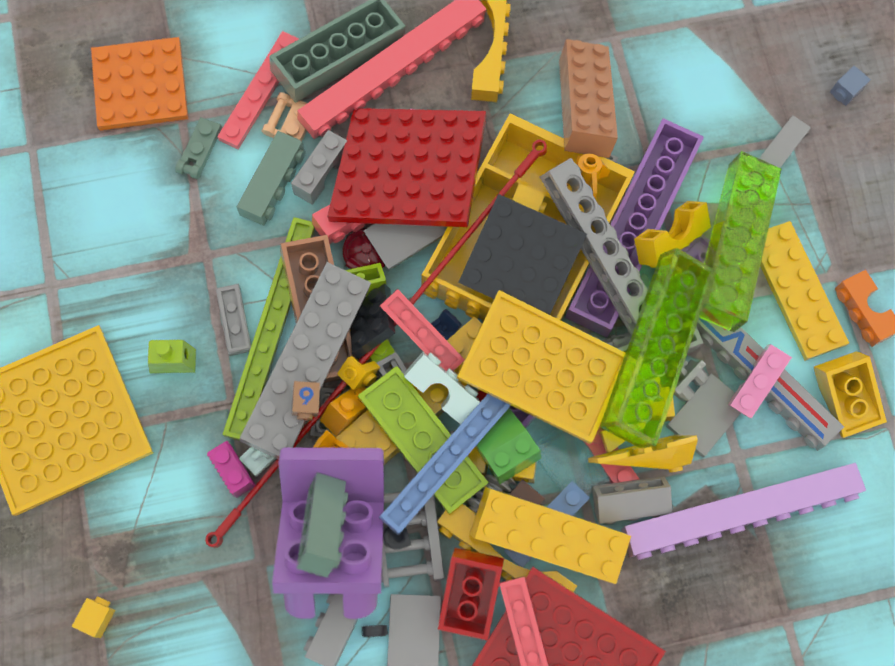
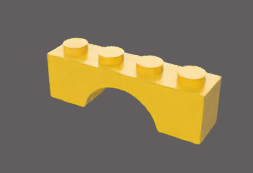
(689, 223)

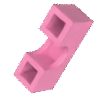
(760, 381)

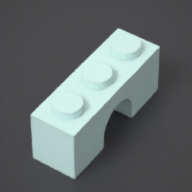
(427, 371)

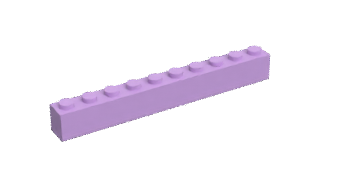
(744, 509)

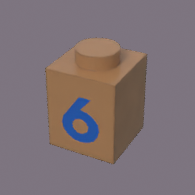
(305, 400)

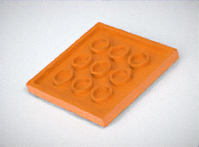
(139, 83)

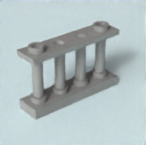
(430, 542)

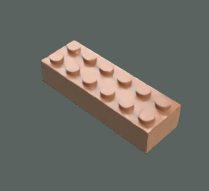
(587, 99)
(303, 265)

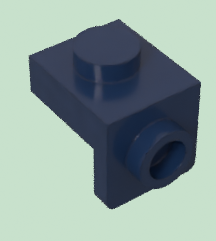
(446, 324)

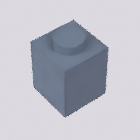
(849, 85)

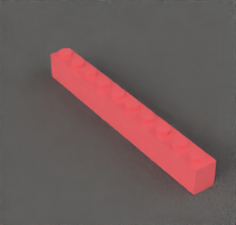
(390, 66)

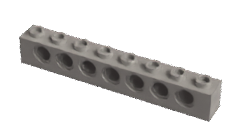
(602, 263)

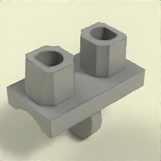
(690, 372)

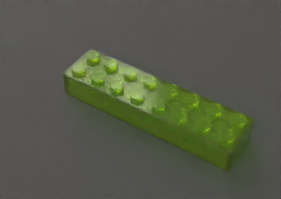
(739, 239)
(657, 349)

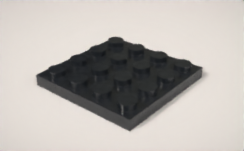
(522, 255)

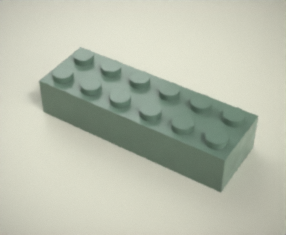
(336, 48)

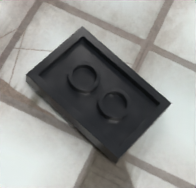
(371, 323)

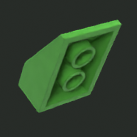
(508, 448)

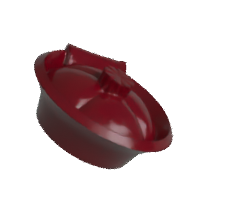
(359, 251)

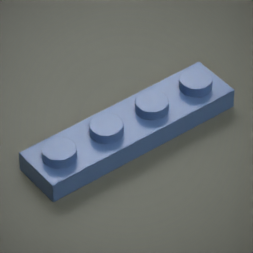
(568, 502)

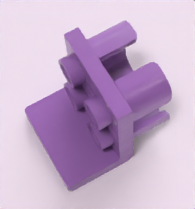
(362, 545)

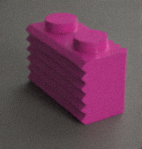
(231, 469)

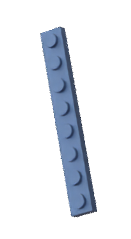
(443, 463)

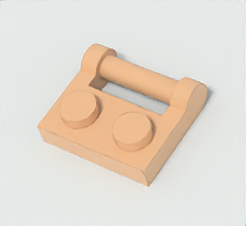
(291, 125)

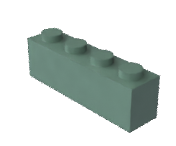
(271, 178)
(322, 525)

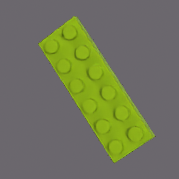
(418, 434)

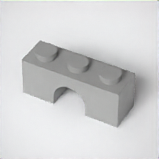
(311, 177)

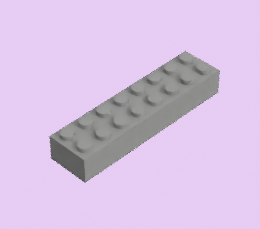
(305, 358)

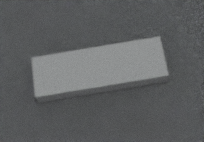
(785, 142)
(233, 319)

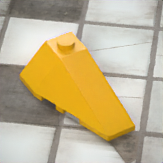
(670, 453)

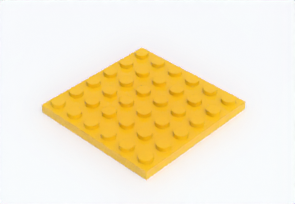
(65, 421)

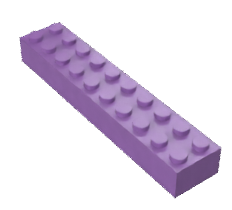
(641, 209)

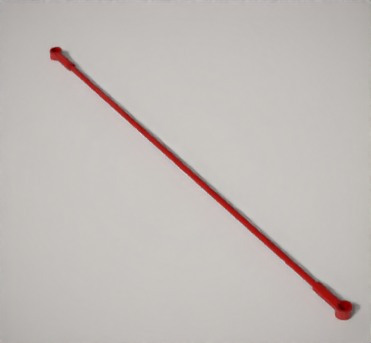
(236, 512)

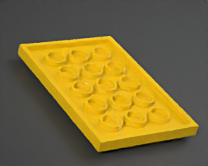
(543, 367)

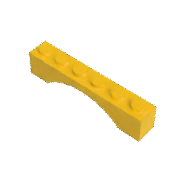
(486, 75)
(459, 524)

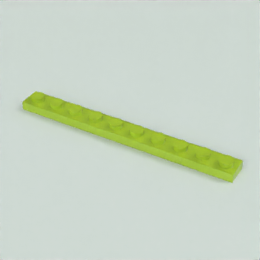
(265, 341)

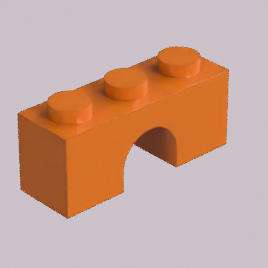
(854, 293)

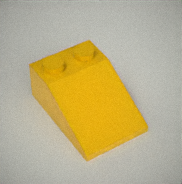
(851, 392)

